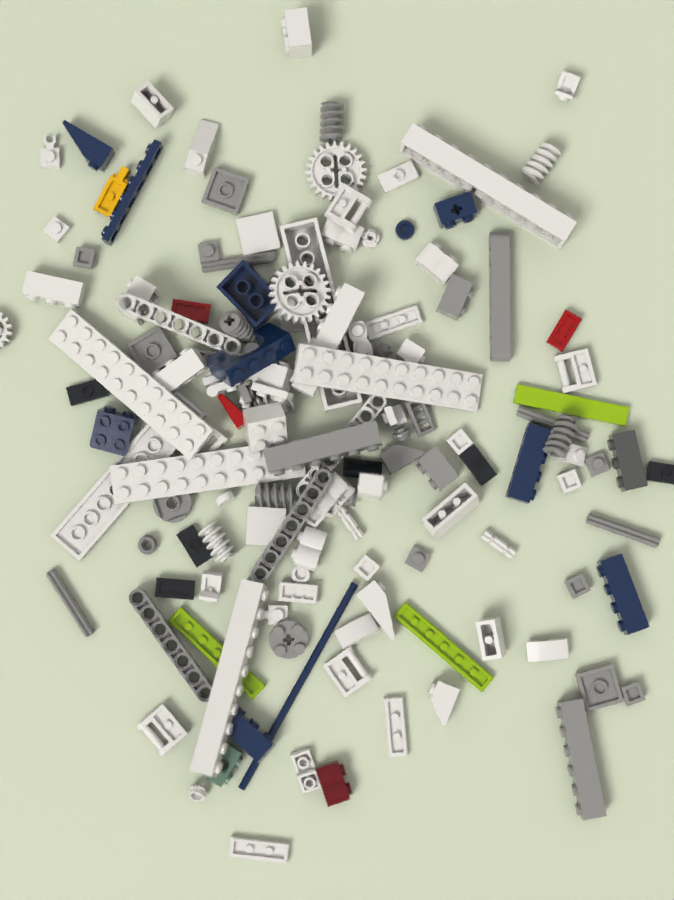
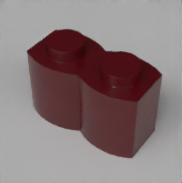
(333, 783)

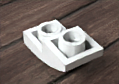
(356, 630)
(548, 649)
(305, 770)

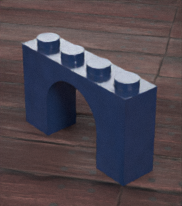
(273, 345)

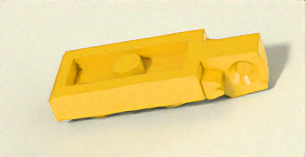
(112, 192)

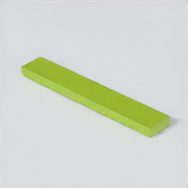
(571, 405)
(210, 647)
(443, 647)

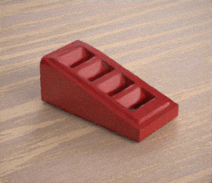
(234, 412)

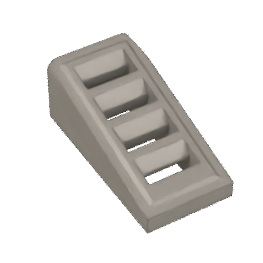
(420, 432)

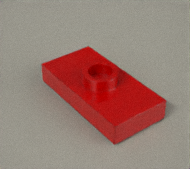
(192, 310)
(563, 330)

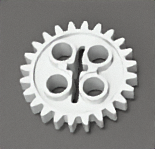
(319, 172)
(302, 308)

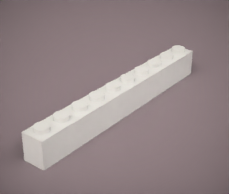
(229, 678)

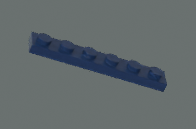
(135, 185)

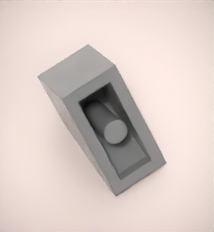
(398, 457)

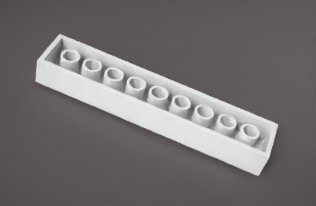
(489, 187)
(304, 243)

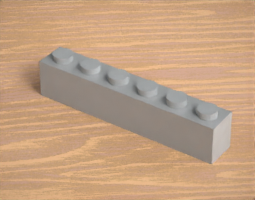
(322, 447)
(581, 759)

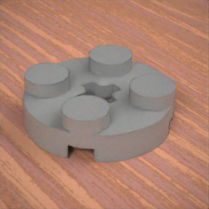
(173, 515)
(284, 649)

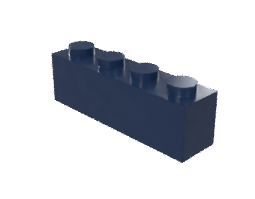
(528, 464)
(623, 594)

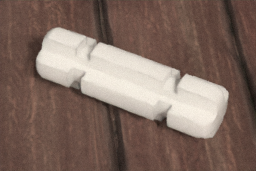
(350, 523)
(499, 544)

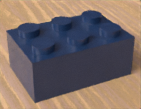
(248, 293)

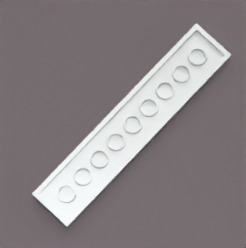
(387, 377)
(131, 384)
(183, 476)
(97, 508)

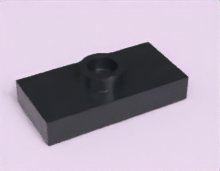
(86, 392)
(477, 465)
(354, 467)
(660, 472)
(194, 546)
(175, 588)

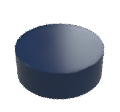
(404, 230)

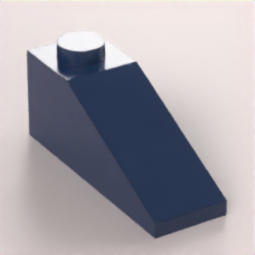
(94, 151)

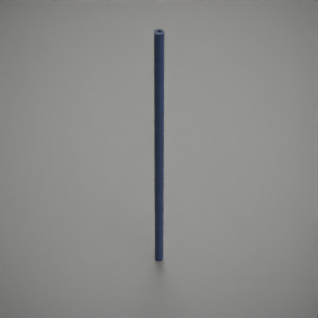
(303, 676)

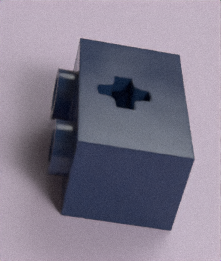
(462, 203)

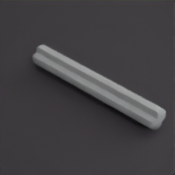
(230, 263)
(546, 421)
(623, 530)
(70, 602)

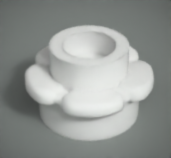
(370, 233)
(197, 792)

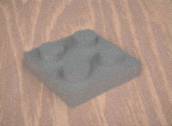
(225, 191)
(152, 350)
(599, 687)

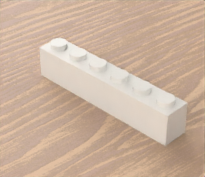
(335, 325)

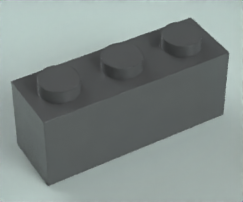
(627, 460)

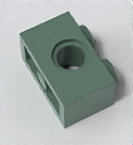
(234, 759)

